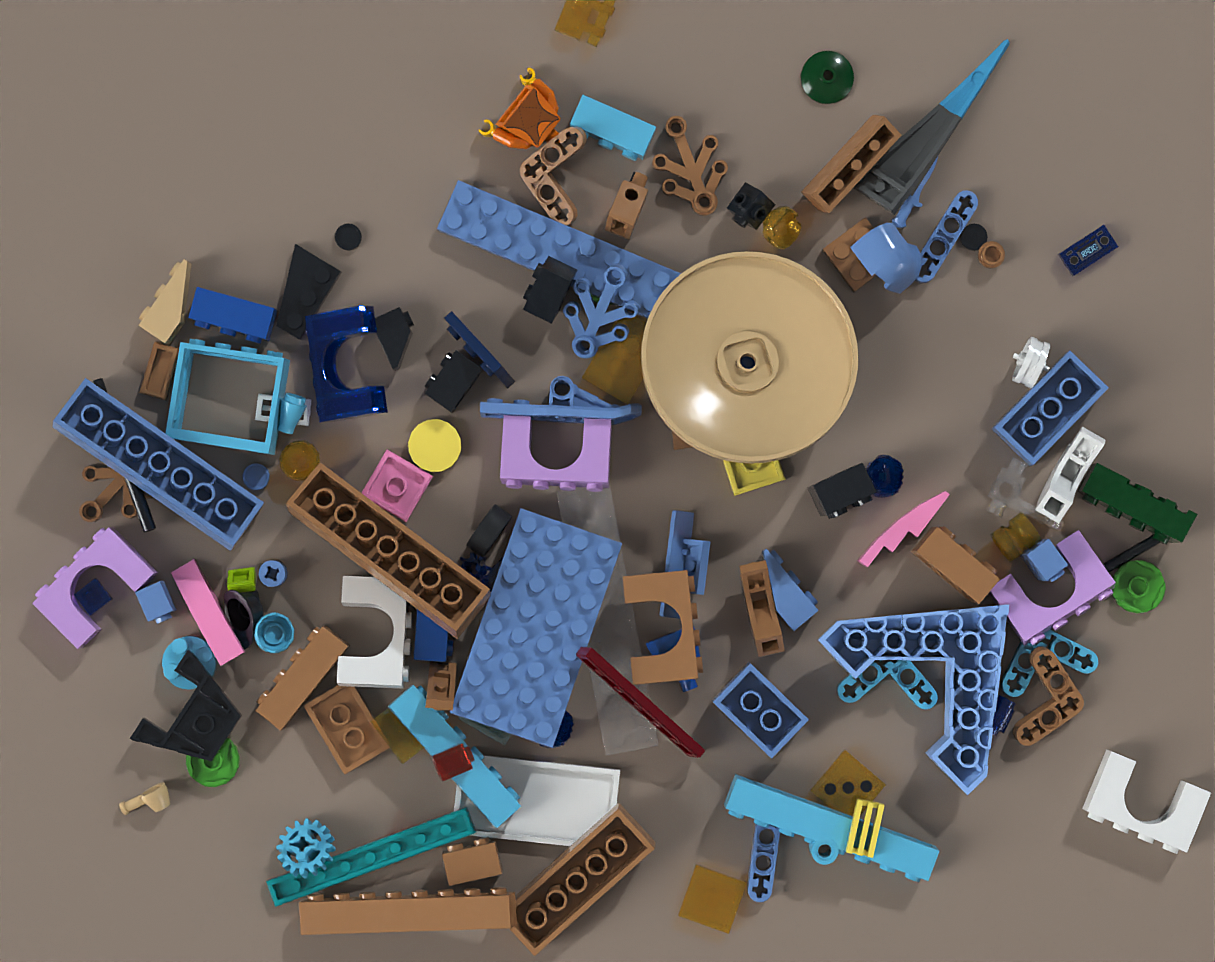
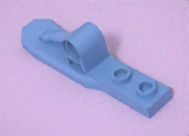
(565, 409)

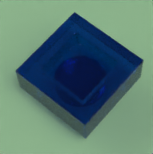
(93, 596)

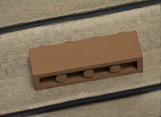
(851, 163)
(302, 678)

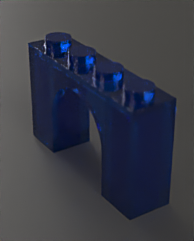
(325, 336)

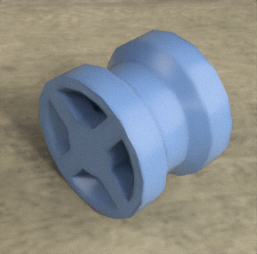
(277, 571)

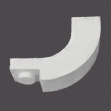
(1067, 474)

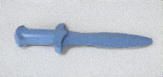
(912, 201)

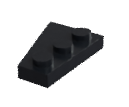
(305, 290)

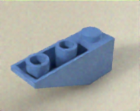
(788, 598)

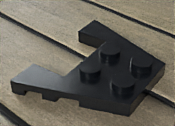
(203, 721)

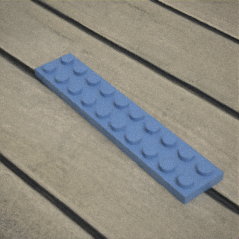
(531, 238)

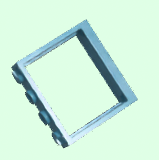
(180, 390)

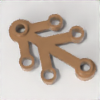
(692, 170)
(107, 494)

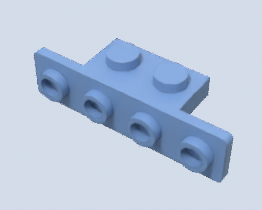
(685, 554)

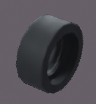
(489, 530)

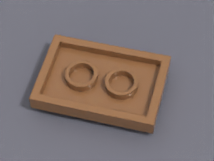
(346, 726)

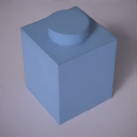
(156, 602)

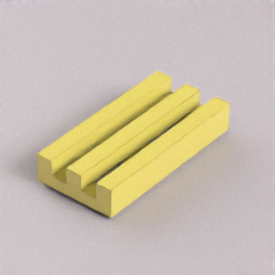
(875, 830)

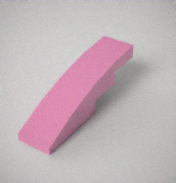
(911, 522)
(207, 612)

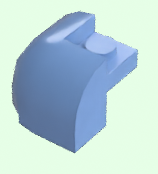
(889, 257)

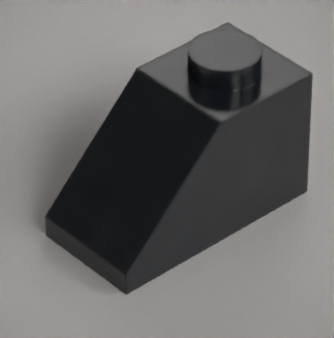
(394, 334)

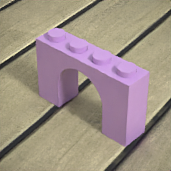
(588, 471)
(1091, 583)
(58, 599)

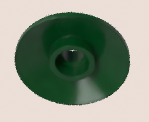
(825, 90)

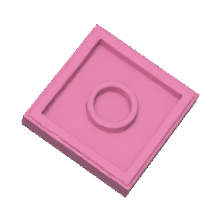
(397, 485)

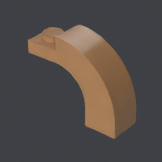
(761, 608)

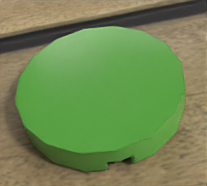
(1138, 586)
(219, 770)

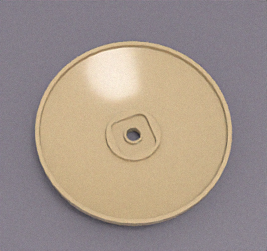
(757, 310)

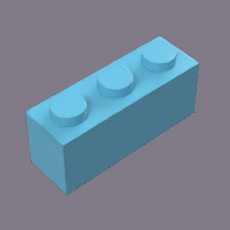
(613, 128)

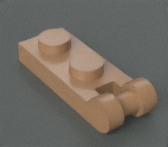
(441, 686)

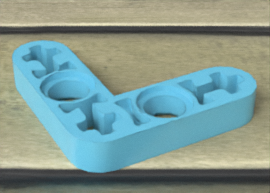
(894, 670)
(1023, 682)

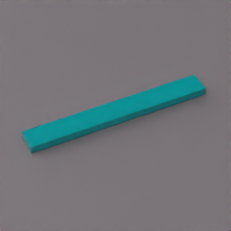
(374, 856)

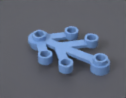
(597, 315)

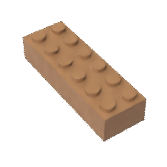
(579, 877)

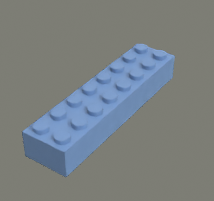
(157, 464)

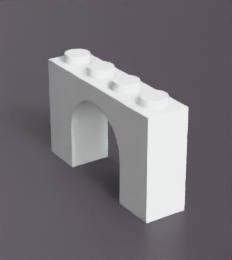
(388, 667)
(1173, 829)

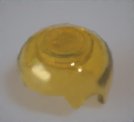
(781, 227)
(299, 459)

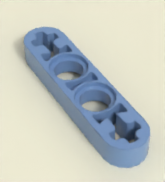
(945, 237)
(760, 849)

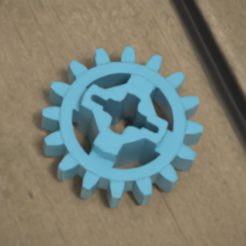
(313, 855)

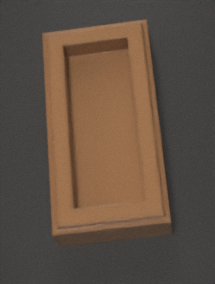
(160, 371)

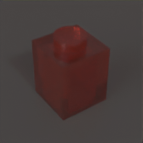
(452, 761)

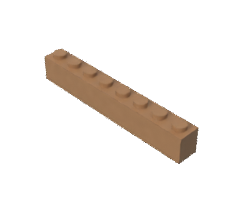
(408, 912)

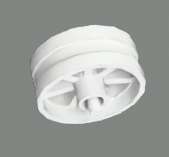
(1031, 362)

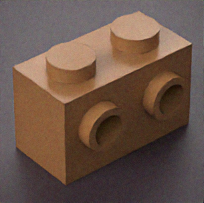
(472, 861)

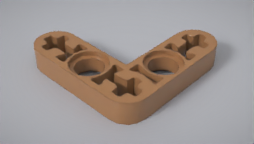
(545, 177)
(1058, 695)

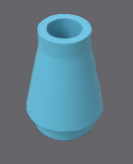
(291, 410)

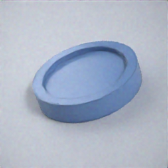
(256, 476)

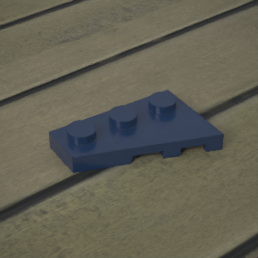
(476, 348)

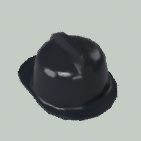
(243, 613)

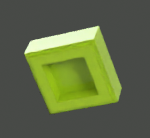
(242, 579)

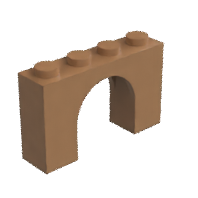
(681, 661)

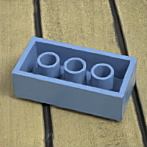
(1049, 408)

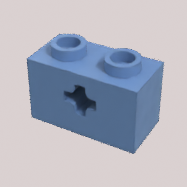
(1044, 561)

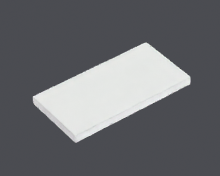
(555, 800)

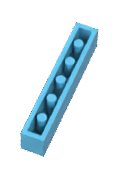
(435, 735)

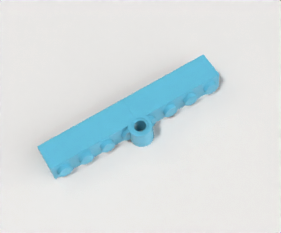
(829, 827)

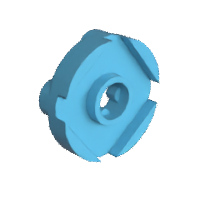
(176, 651)

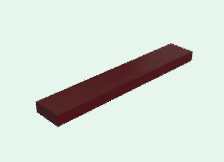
(640, 702)

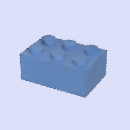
(760, 710)

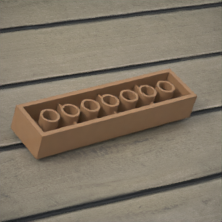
(388, 550)

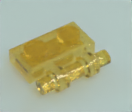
(576, 15)

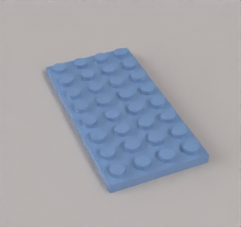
(534, 627)

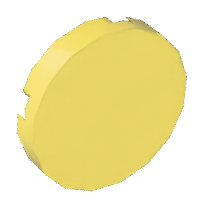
(434, 445)

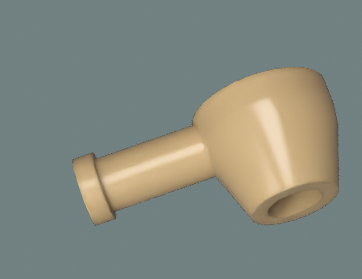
(155, 797)

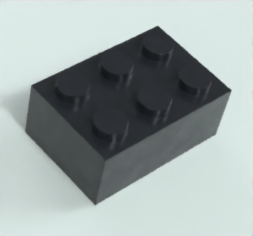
(842, 489)

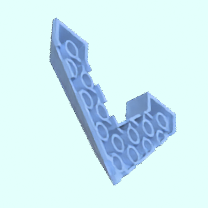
(973, 649)

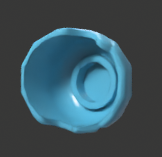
(274, 632)

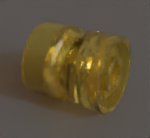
(1015, 537)

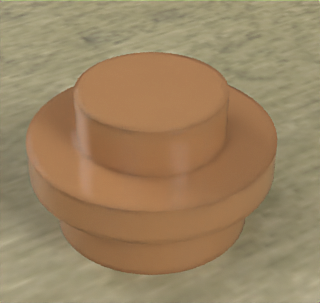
(991, 254)

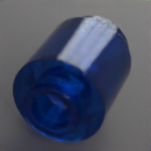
(1003, 715)

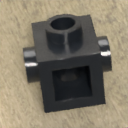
(750, 206)

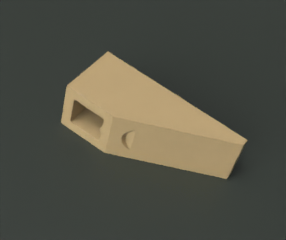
(169, 310)

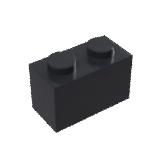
(549, 289)
(453, 380)

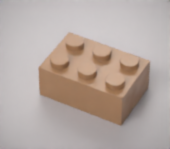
(956, 564)

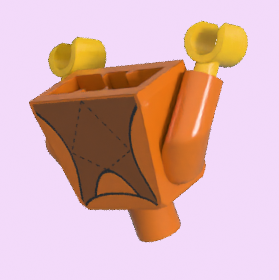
(528, 118)

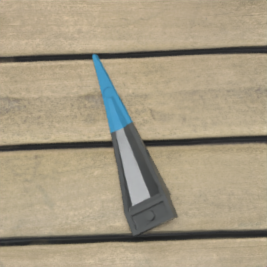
(912, 155)

